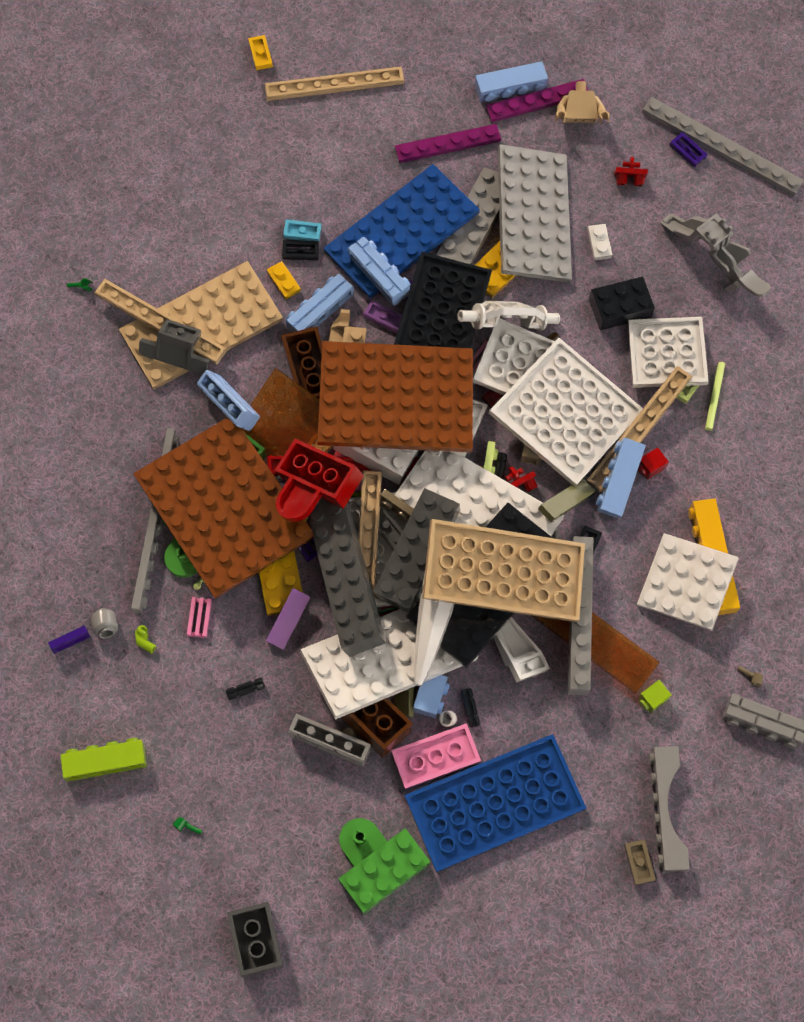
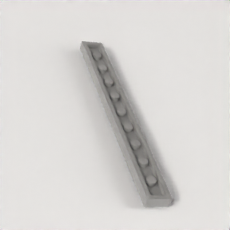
(723, 146)
(150, 545)

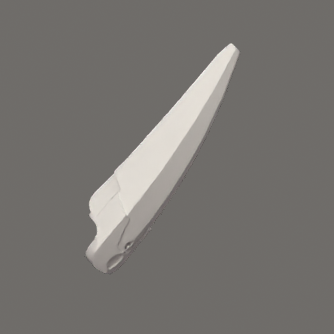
(431, 627)

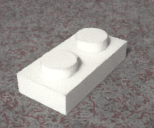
(599, 242)

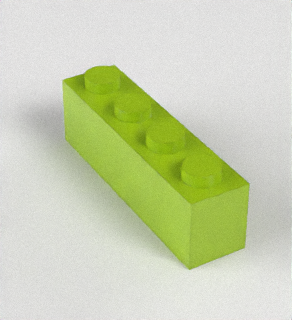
(103, 760)

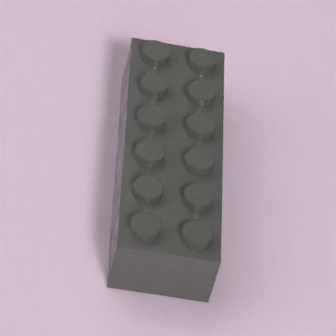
(405, 569)

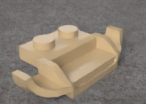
(342, 332)

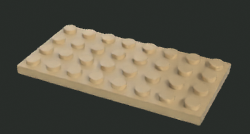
(223, 309)
(504, 570)

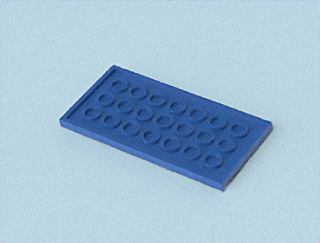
(405, 224)
(494, 802)

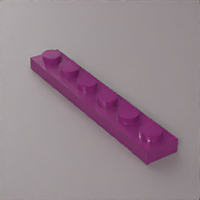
(529, 102)
(447, 143)

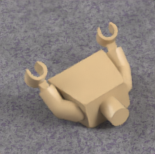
(581, 106)

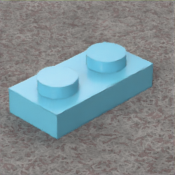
(302, 230)

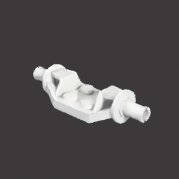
(492, 310)

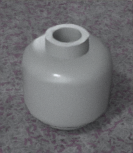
(104, 623)

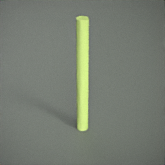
(715, 396)

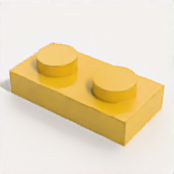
(260, 52)
(283, 280)

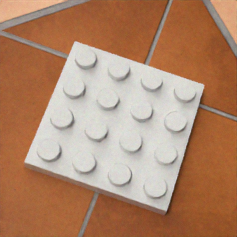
(664, 344)
(509, 356)
(687, 581)

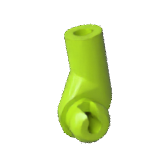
(141, 638)

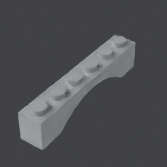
(673, 852)

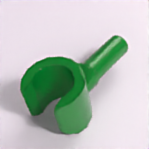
(82, 284)
(180, 823)

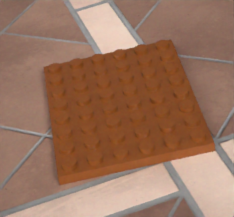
(396, 397)
(221, 506)

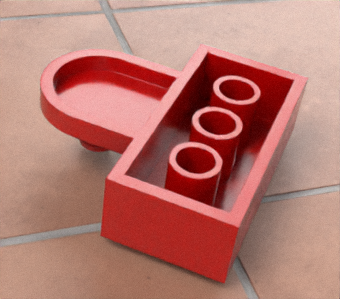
(313, 476)

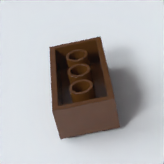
(304, 358)
(380, 725)

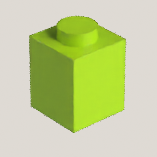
(654, 696)

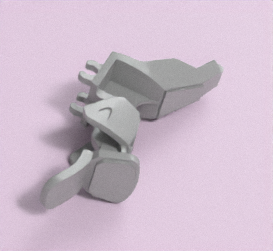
(723, 251)

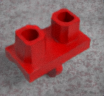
(632, 171)
(527, 480)

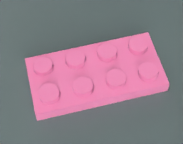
(435, 756)

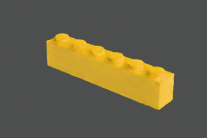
(710, 533)

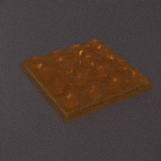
(285, 414)

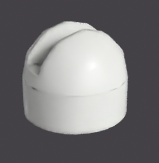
(445, 720)

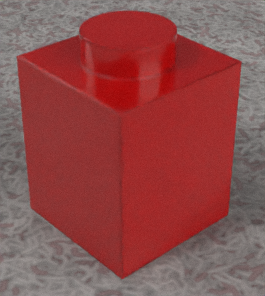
(652, 463)

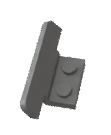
(175, 347)

